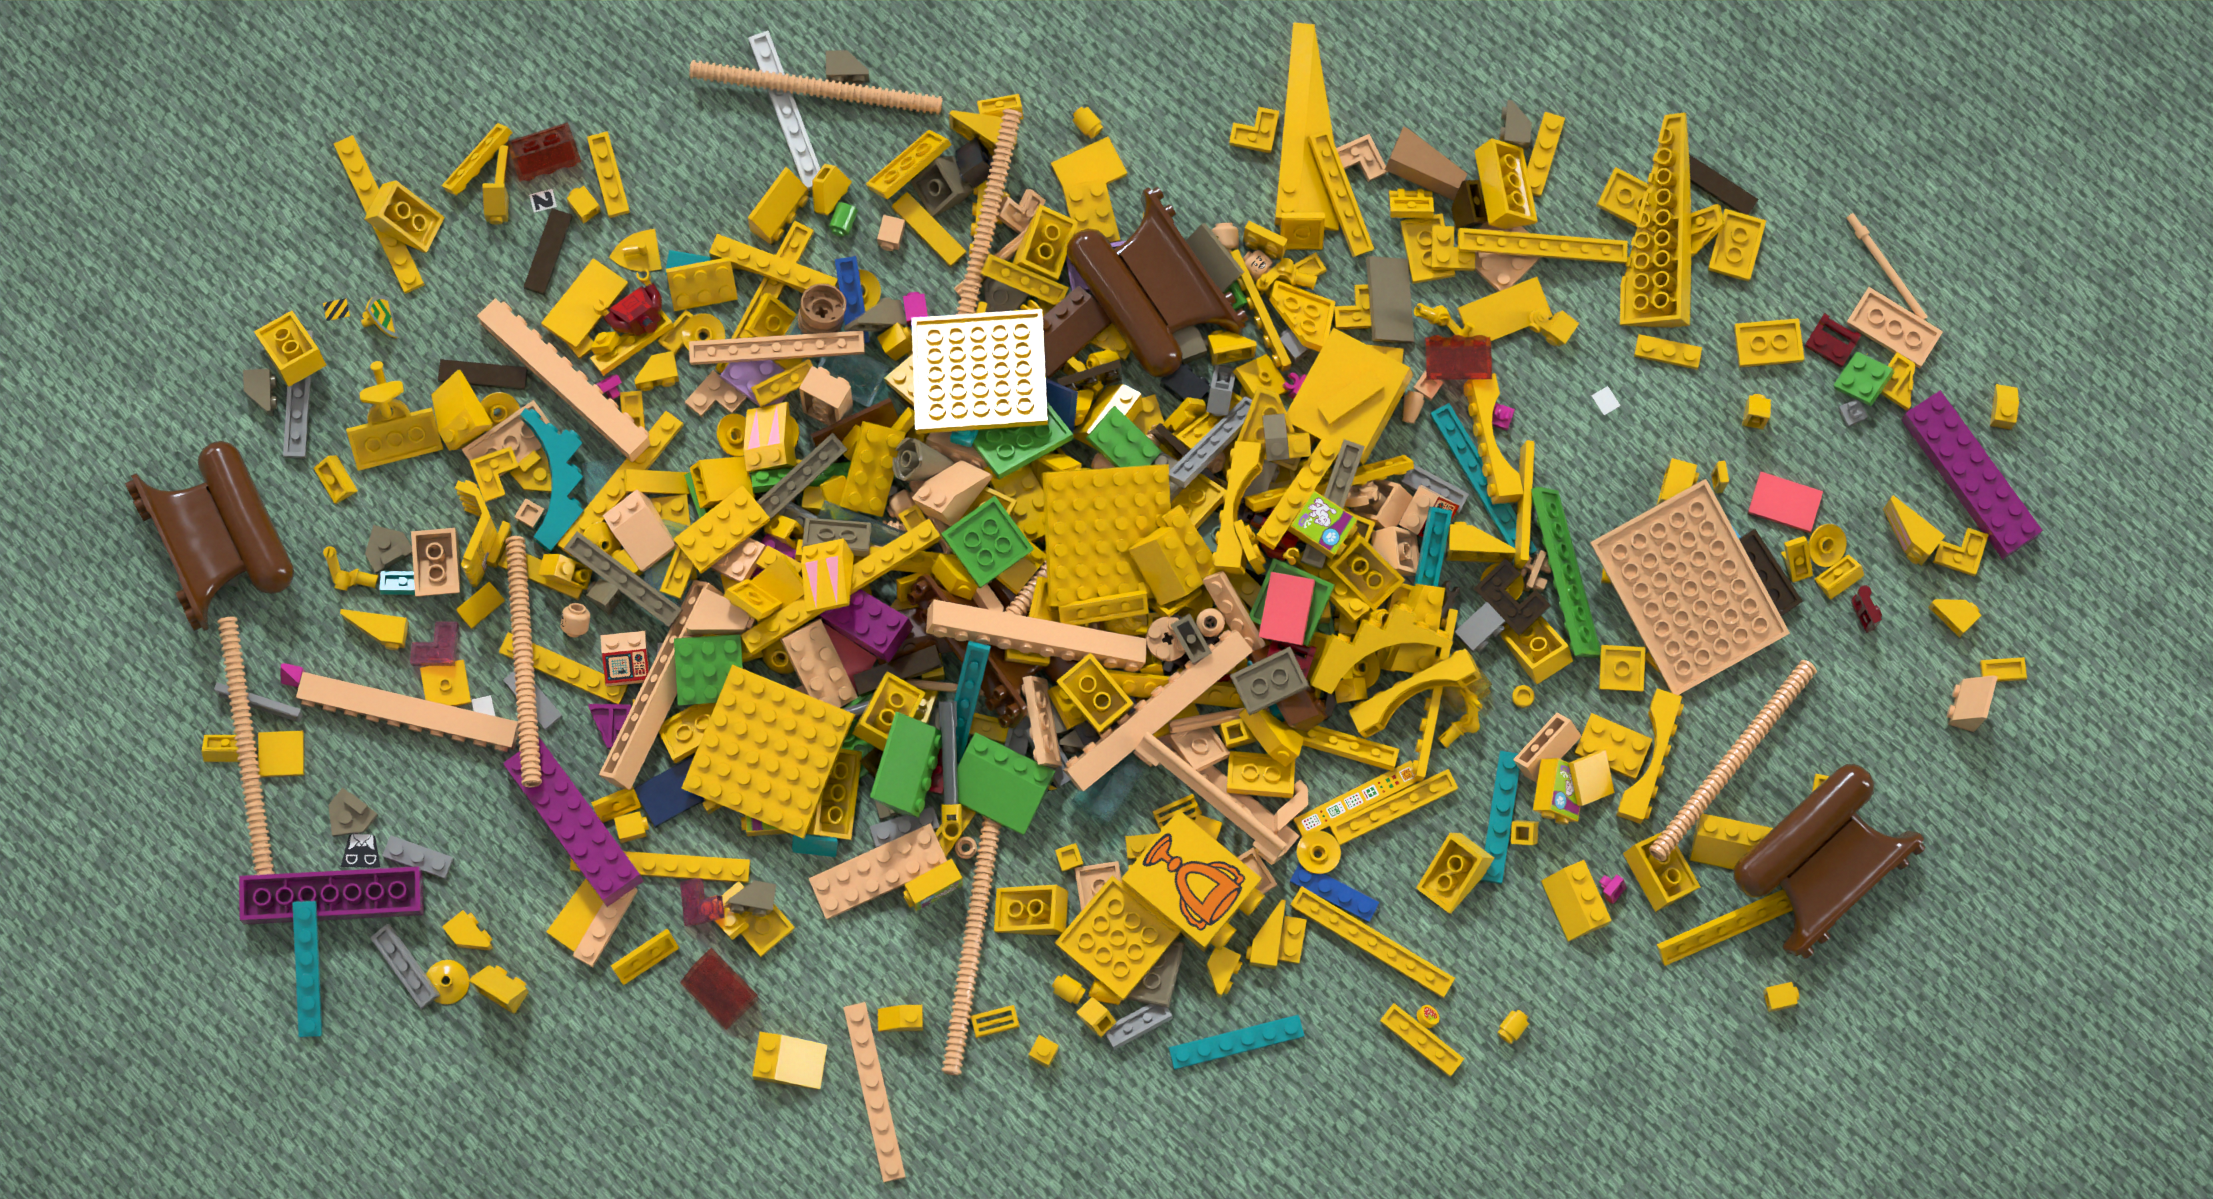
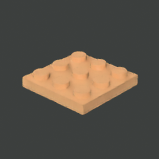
(1500, 269)

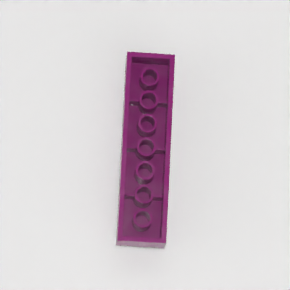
(1971, 474)
(864, 620)
(577, 828)
(337, 893)

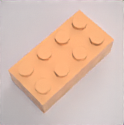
(825, 396)

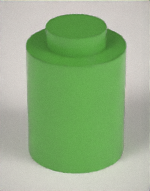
(843, 219)

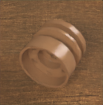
(821, 310)

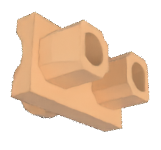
(1532, 580)

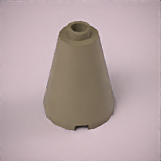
(918, 461)

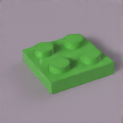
(1863, 378)

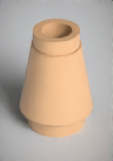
(1412, 406)

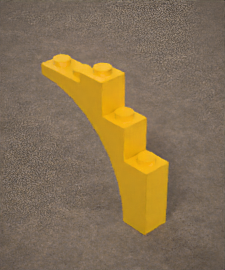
(1399, 628)

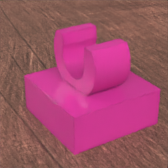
(1297, 383)
(608, 386)
(1502, 416)
(1612, 888)

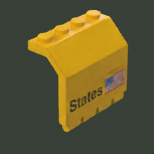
(479, 547)

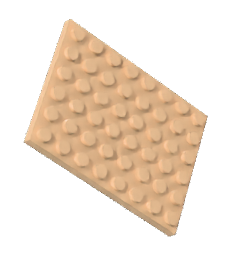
(1689, 587)

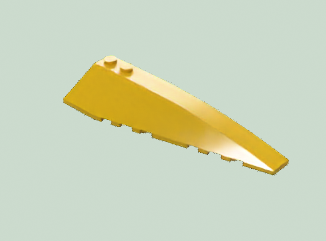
(1306, 113)
(1659, 265)

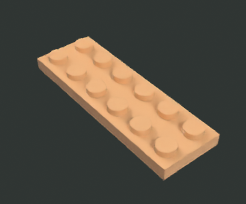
(877, 871)

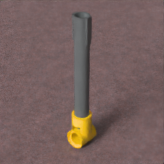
(950, 809)

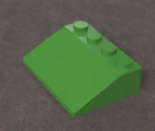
(907, 765)
(1001, 783)

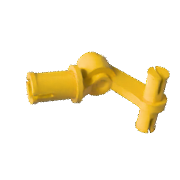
(1285, 270)
(1441, 317)
(347, 579)
(1468, 722)

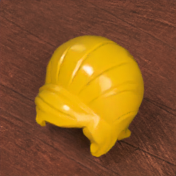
(1130, 625)

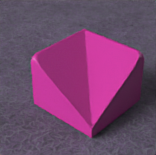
(291, 674)

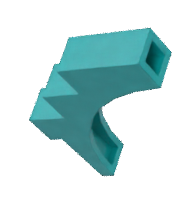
(564, 478)

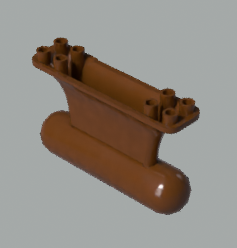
(1152, 286)
(215, 531)
(1001, 678)
(1824, 857)

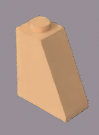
(718, 617)

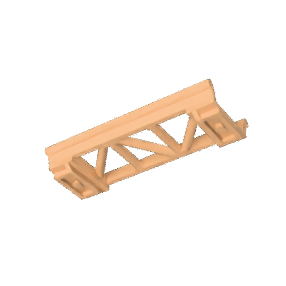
(1212, 786)

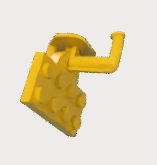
(389, 433)

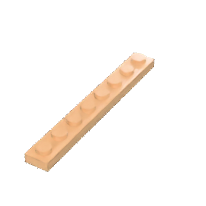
(776, 347)
(874, 1092)

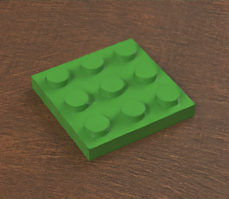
(987, 542)
(1320, 597)
(704, 666)

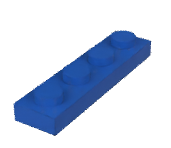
(850, 286)
(1336, 893)

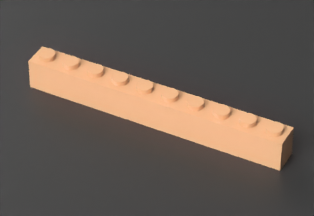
(564, 380)
(1035, 635)
(651, 702)
(407, 710)
(1157, 710)

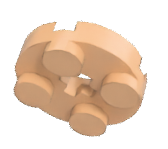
(1361, 494)
(1155, 644)

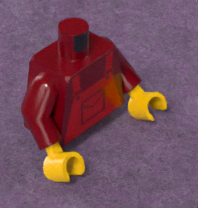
(635, 312)
(1286, 547)

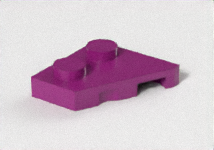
(609, 720)

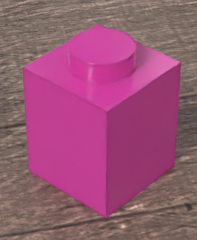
(914, 306)

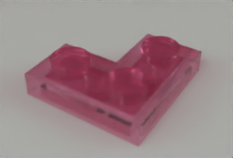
(440, 651)
(698, 908)

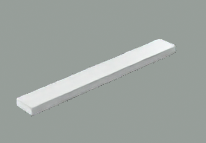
(786, 111)

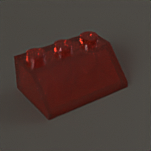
(543, 152)
(1458, 357)
(719, 989)

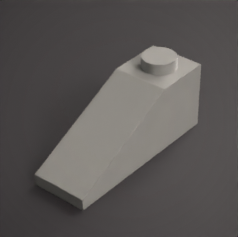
(1221, 390)

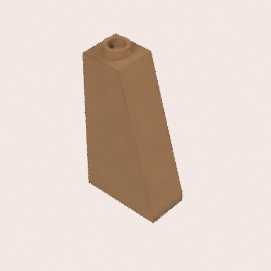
(1424, 165)

